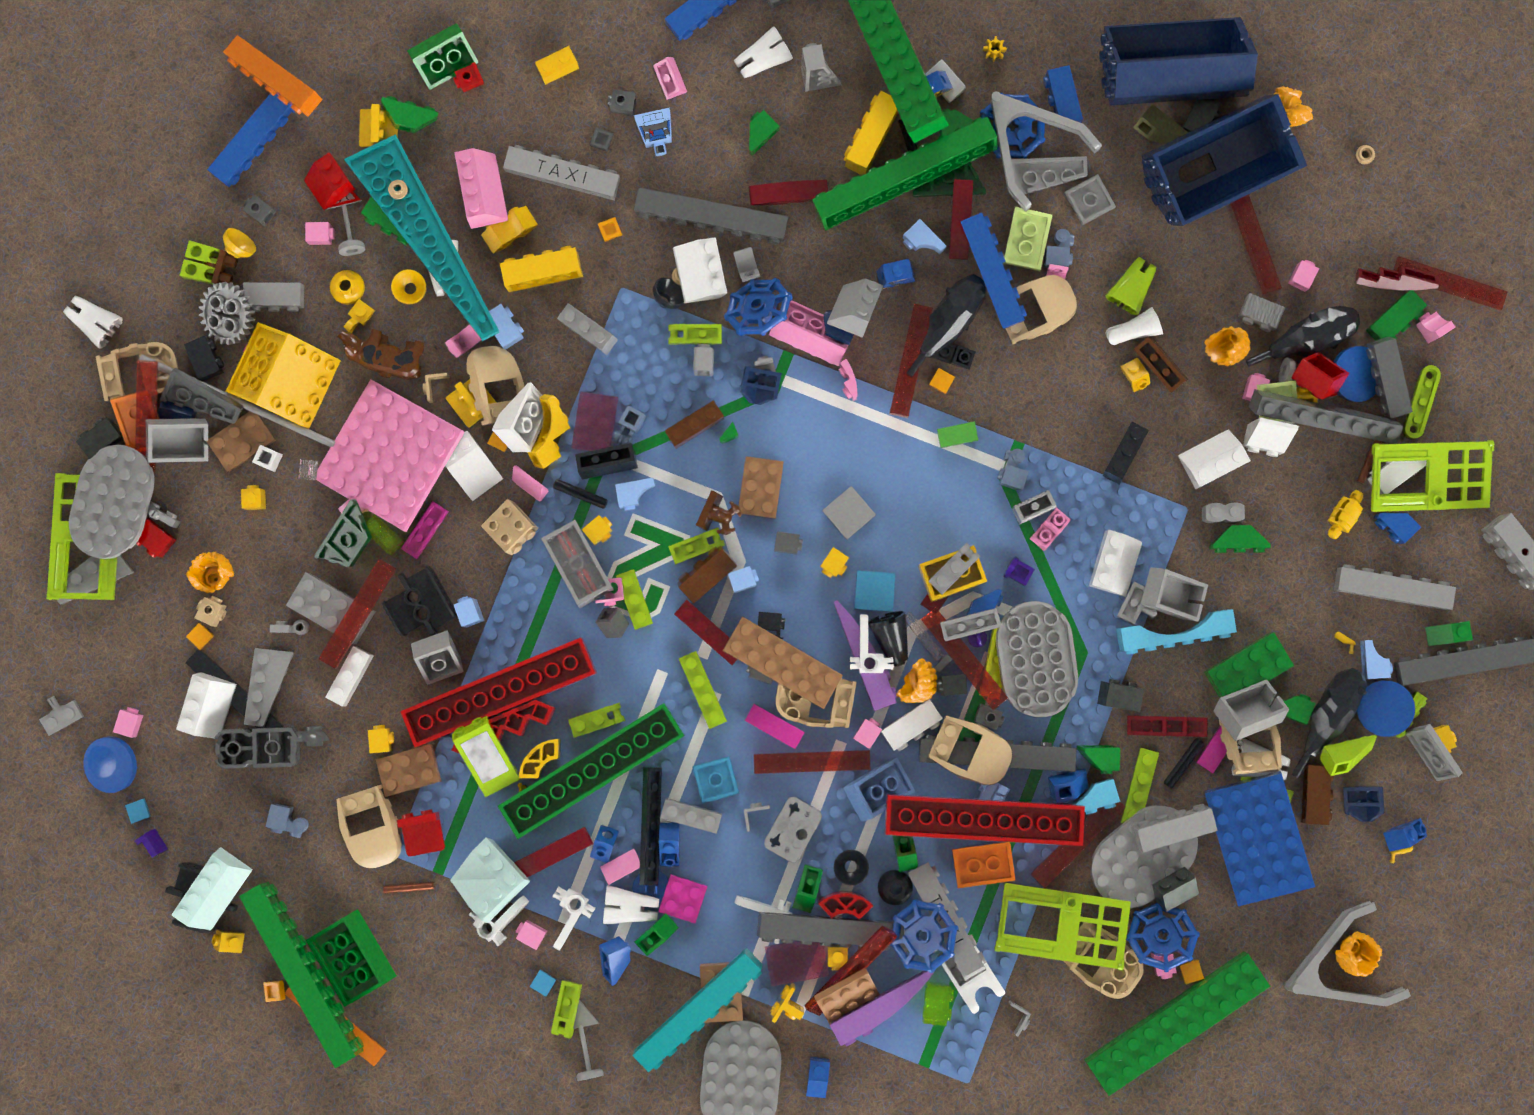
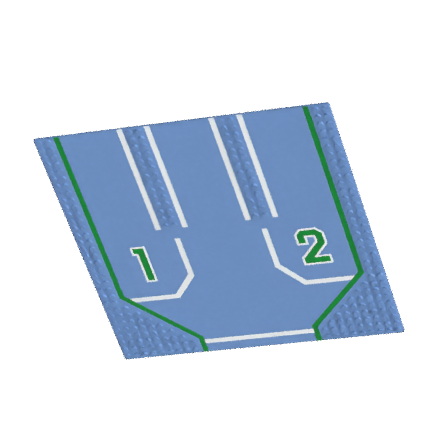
(924, 508)

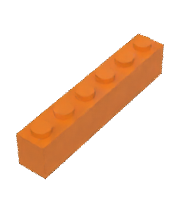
(273, 76)

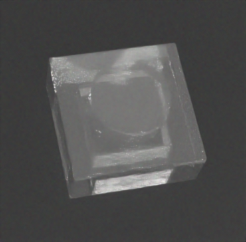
(308, 469)

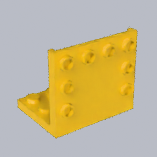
(283, 375)

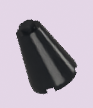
(892, 635)

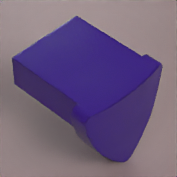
(1018, 571)
(152, 842)

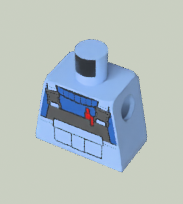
(655, 129)

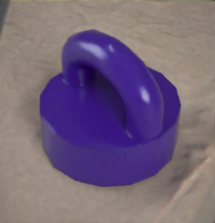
(978, 639)

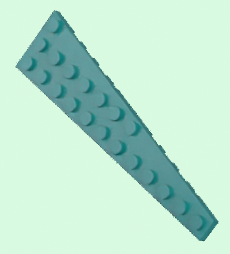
(421, 227)

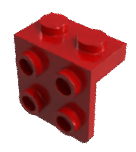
(422, 832)

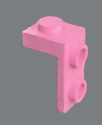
(463, 341)

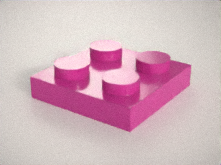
(682, 898)

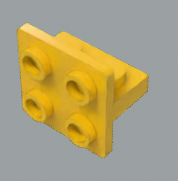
(374, 126)
(463, 403)
(790, 1007)

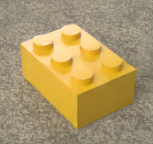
(970, 578)

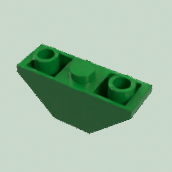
(407, 115)
(1240, 538)

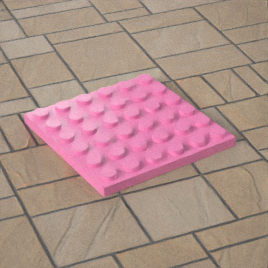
(388, 455)

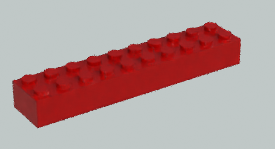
(499, 692)
(984, 820)

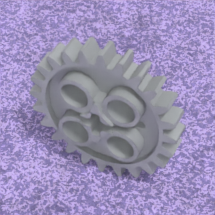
(231, 301)

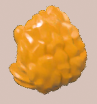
(1296, 112)
(1228, 346)
(207, 569)
(919, 683)
(1358, 954)

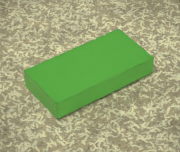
(957, 434)

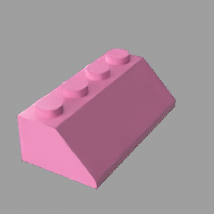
(481, 187)
(806, 331)

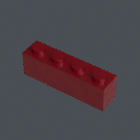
(704, 629)

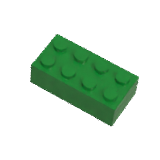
(1249, 666)

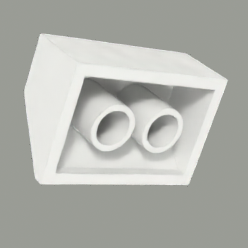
(700, 270)
(1213, 458)
(1115, 563)
(206, 705)

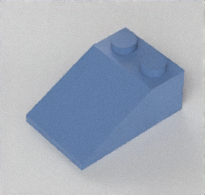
(870, 790)

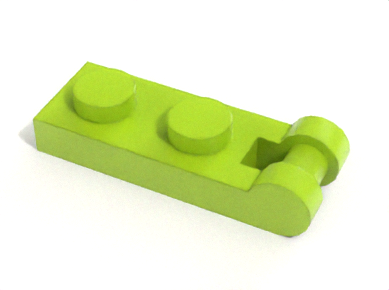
(695, 334)
(695, 546)
(595, 720)
(566, 1008)

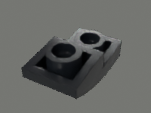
(956, 356)

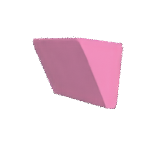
(669, 78)
(529, 484)
(621, 866)

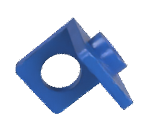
(603, 846)

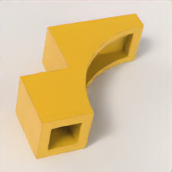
(554, 424)

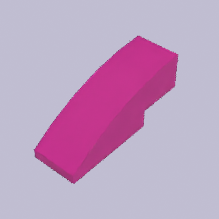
(774, 726)

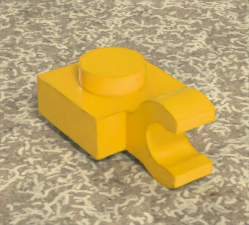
(360, 314)

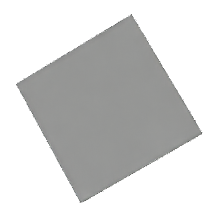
(1090, 199)
(849, 512)

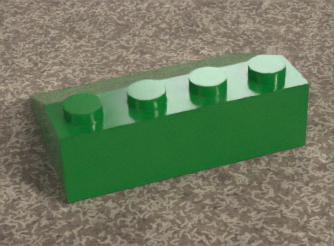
(351, 957)

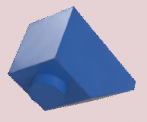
(614, 958)
(818, 1077)

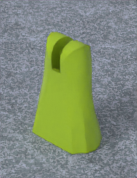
(1132, 287)

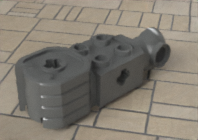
(265, 746)

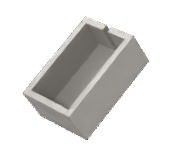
(176, 440)
(1170, 594)
(1249, 710)

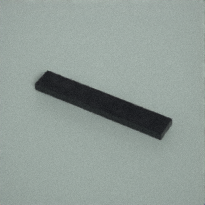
(202, 663)
(650, 826)

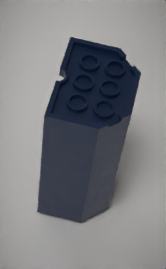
(1177, 61)
(1248, 153)

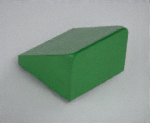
(729, 434)

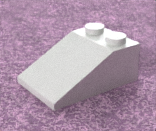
(521, 420)
(1269, 436)
(472, 467)

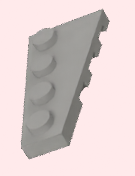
(1043, 173)
(86, 576)
(265, 682)

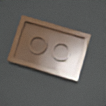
(240, 440)
(760, 487)
(408, 770)
(846, 995)
(734, 1009)

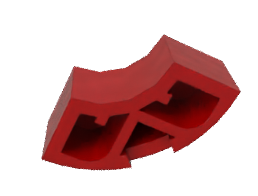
(845, 902)

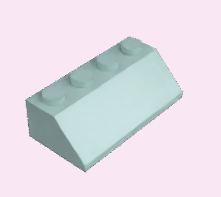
(212, 891)

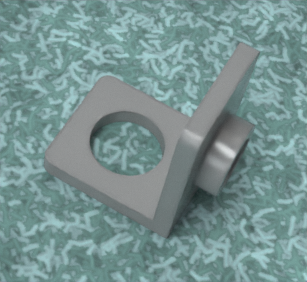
(746, 264)
(765, 363)
(753, 807)
(1024, 1022)

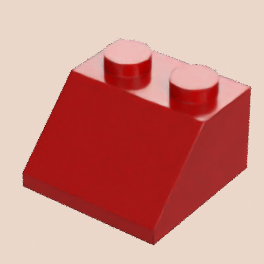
(328, 181)

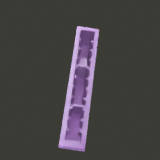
(876, 684)
(876, 1011)

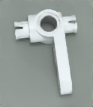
(880, 661)
(565, 898)
(762, 907)
(499, 924)

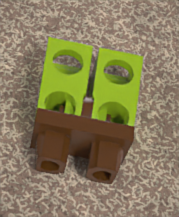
(214, 264)

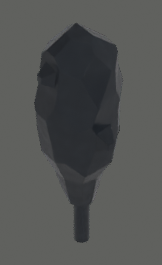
(951, 317)
(1313, 334)
(1333, 713)

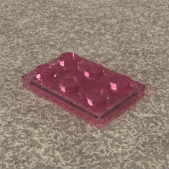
(594, 421)
(795, 962)

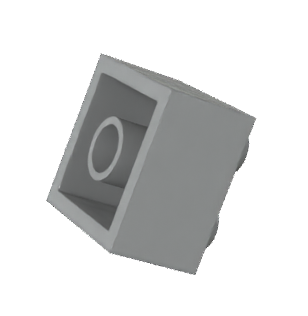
(437, 657)

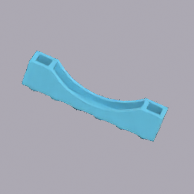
(1213, 624)
(1099, 795)

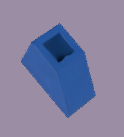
(1400, 526)
(986, 602)
(1068, 785)
(1405, 835)
(669, 844)

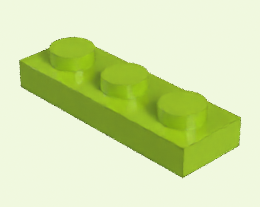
(635, 600)

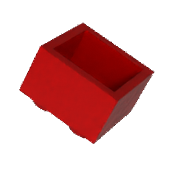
(1319, 375)

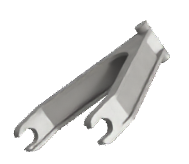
(1007, 109)
(1306, 977)

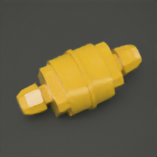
(1345, 514)

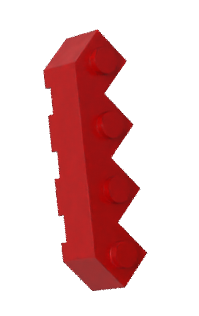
(519, 718)

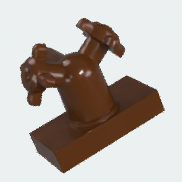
(712, 512)

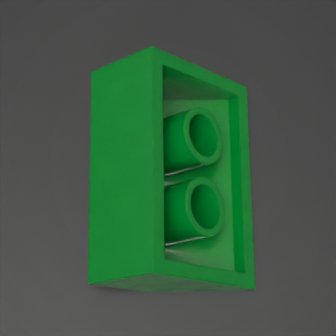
(442, 56)

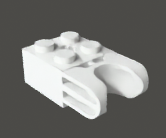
(968, 987)

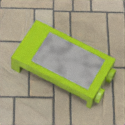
(485, 756)

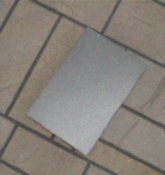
(1433, 752)

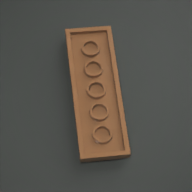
(782, 662)

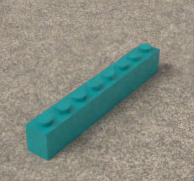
(697, 1010)

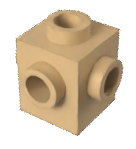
(206, 615)

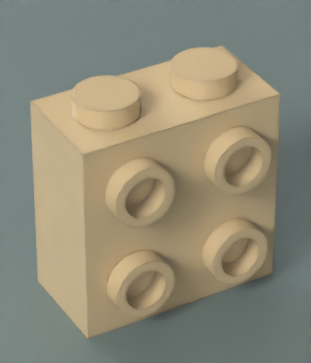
(510, 527)

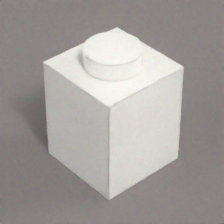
(267, 458)

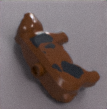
(383, 358)

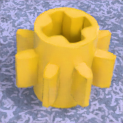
(994, 54)

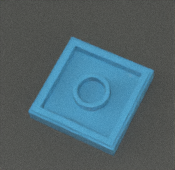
(874, 591)
(715, 779)

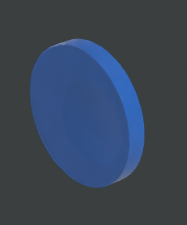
(1360, 383)
(1386, 709)
(110, 764)

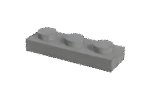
(970, 624)

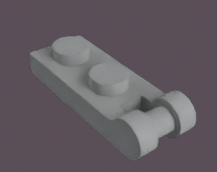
(953, 569)

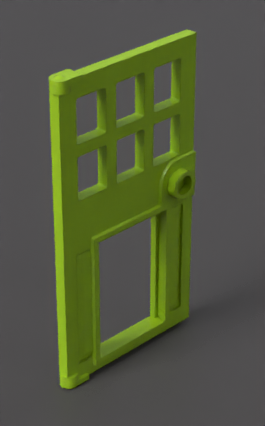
(1436, 476)
(60, 553)
(1068, 926)

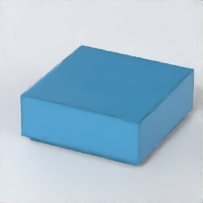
(138, 811)
(543, 983)

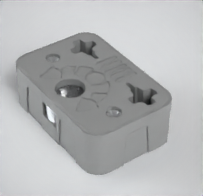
(787, 825)

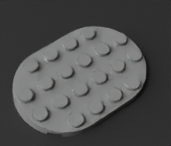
(111, 502)
(1037, 659)
(1126, 872)
(741, 1071)

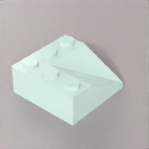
(488, 880)

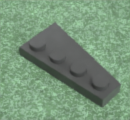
(190, 392)

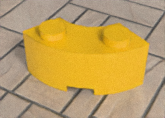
(502, 234)
(539, 757)

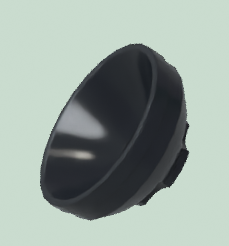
(670, 290)
(858, 875)
(887, 880)

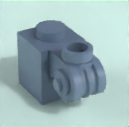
(1061, 254)
(631, 423)
(1011, 475)
(280, 820)

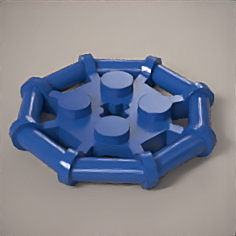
(1020, 134)
(761, 314)
(934, 936)
(1159, 946)

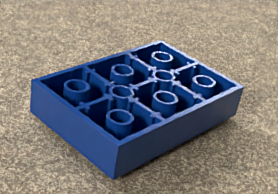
(1259, 838)

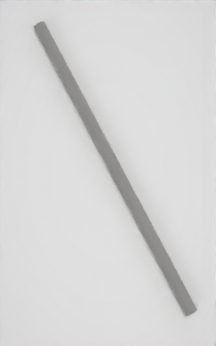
(258, 410)

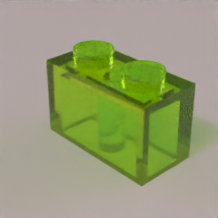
(384, 535)
(936, 1003)

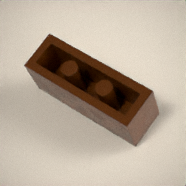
(1161, 364)
(694, 424)
(706, 573)
(1316, 795)

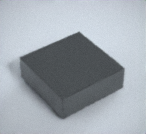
(601, 139)
(942, 663)

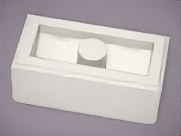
(958, 86)

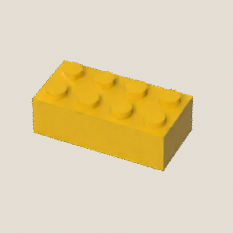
(872, 134)
(541, 269)

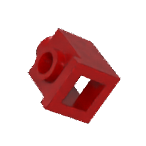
(467, 84)

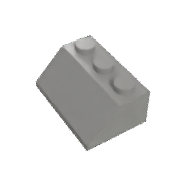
(855, 306)

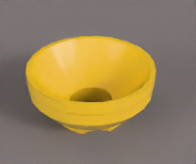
(238, 243)
(401, 280)
(353, 293)

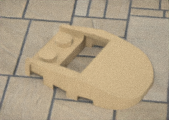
(1055, 301)
(487, 366)
(110, 371)
(797, 708)
(989, 760)
(1253, 761)
(377, 845)
(1107, 980)

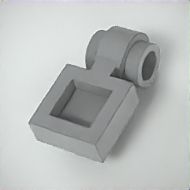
(283, 627)

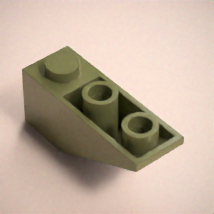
(1158, 126)

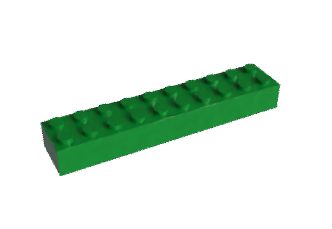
(899, 67)
(905, 173)
(591, 770)
(302, 973)
(1177, 1023)

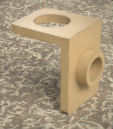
(427, 390)

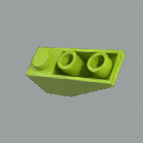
(1343, 756)

